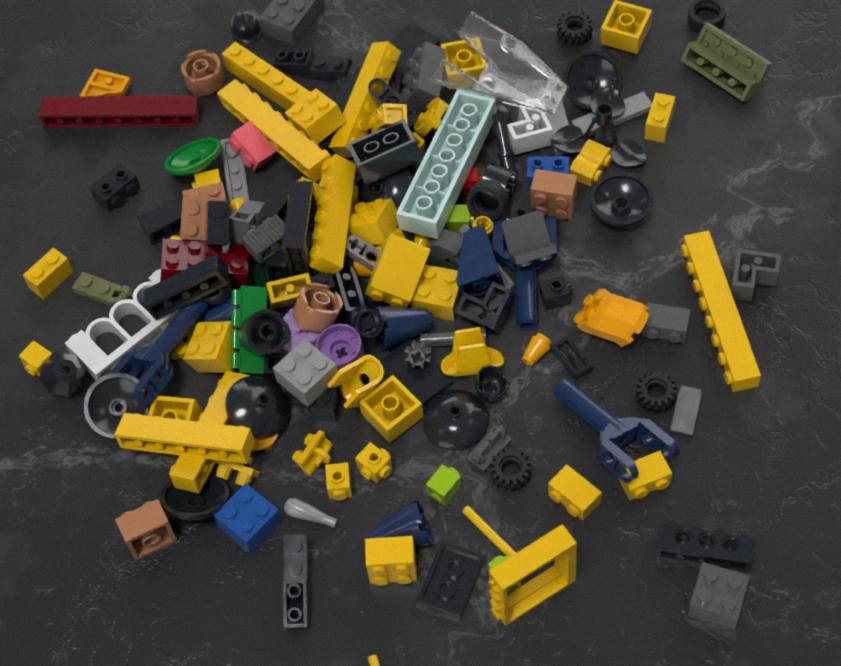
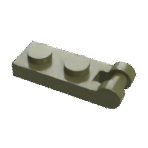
(101, 289)

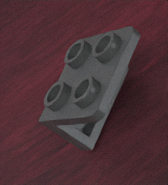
(527, 239)

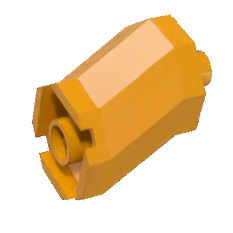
(611, 317)

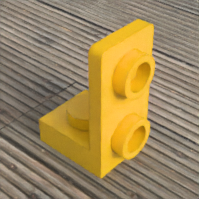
(387, 115)

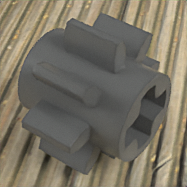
(418, 360)

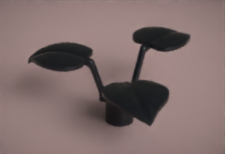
(605, 106)

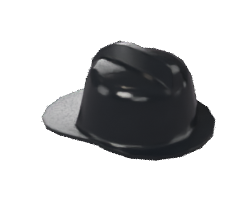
(246, 26)

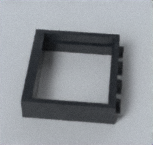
(297, 235)

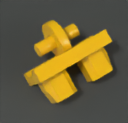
(316, 452)
(245, 473)

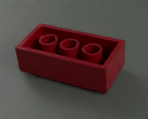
(182, 254)

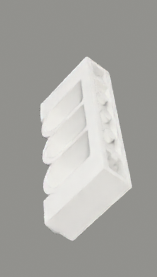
(93, 358)

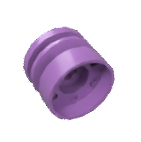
(341, 344)

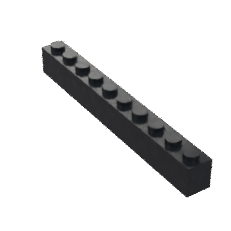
(277, 193)

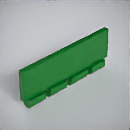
(250, 300)

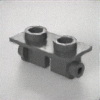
(492, 442)

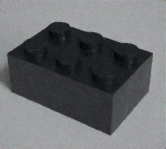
(385, 151)

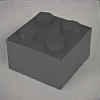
(718, 595)

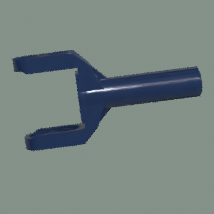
(524, 276)
(156, 356)
(615, 432)

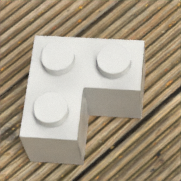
(530, 131)

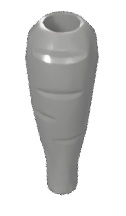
(304, 511)

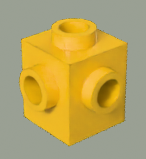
(374, 463)

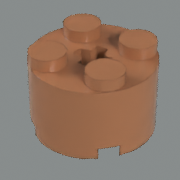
(202, 73)
(316, 307)

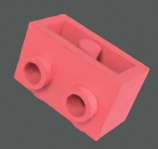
(251, 146)

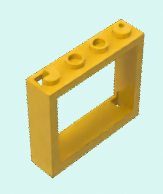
(555, 546)

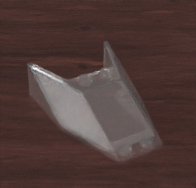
(510, 73)

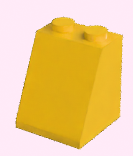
(397, 271)

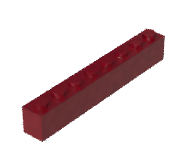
(120, 111)

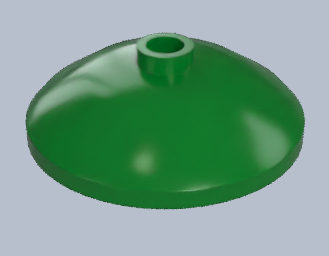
(193, 157)

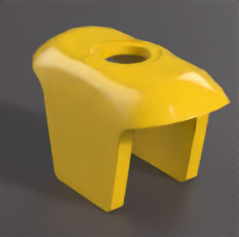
(469, 354)
(350, 383)

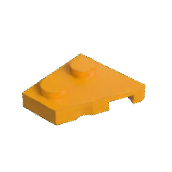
(106, 84)

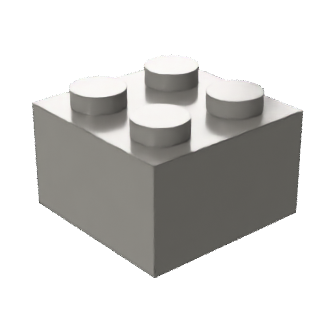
(305, 372)

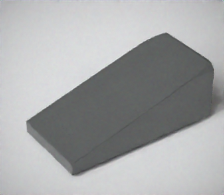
(686, 410)

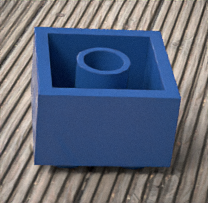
(248, 518)

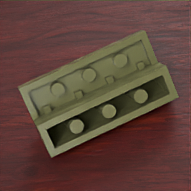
(727, 62)

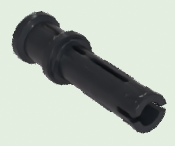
(505, 153)

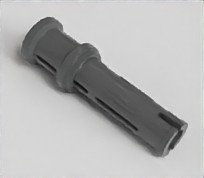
(443, 338)

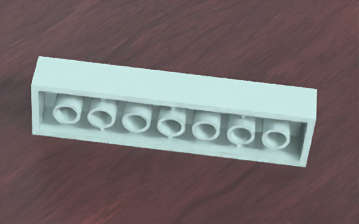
(446, 164)

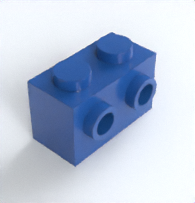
(554, 164)

